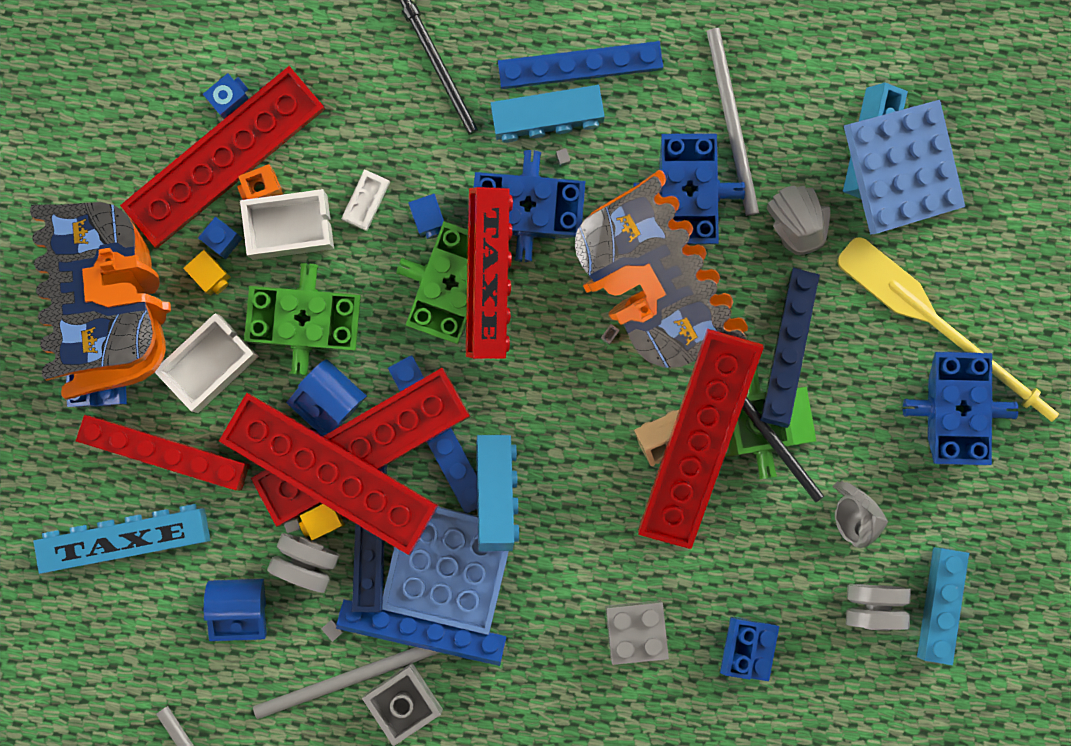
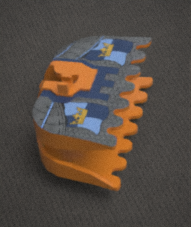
(640, 243)
(99, 298)

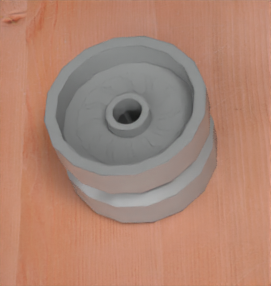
(302, 565)
(878, 607)

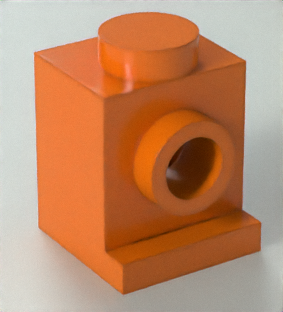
(264, 175)

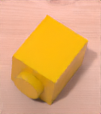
(207, 273)
(320, 522)

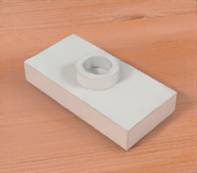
(365, 200)

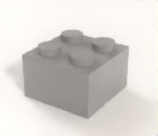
(636, 632)
(402, 704)

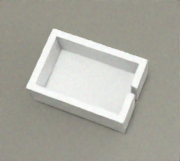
(287, 224)
(206, 363)

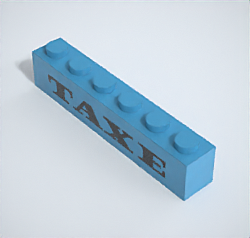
(121, 540)

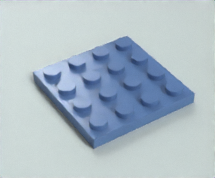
(904, 166)
(447, 575)

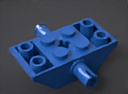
(693, 163)
(557, 204)
(967, 382)

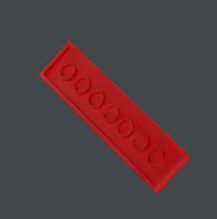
(221, 156)
(376, 438)
(700, 438)
(328, 473)

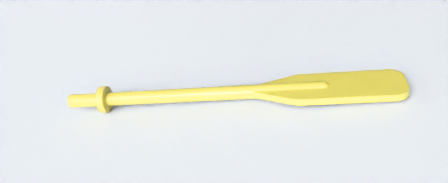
(906, 297)

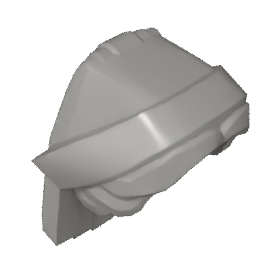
(799, 219)
(858, 516)

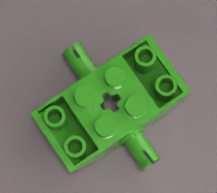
(435, 307)
(275, 316)
(749, 439)

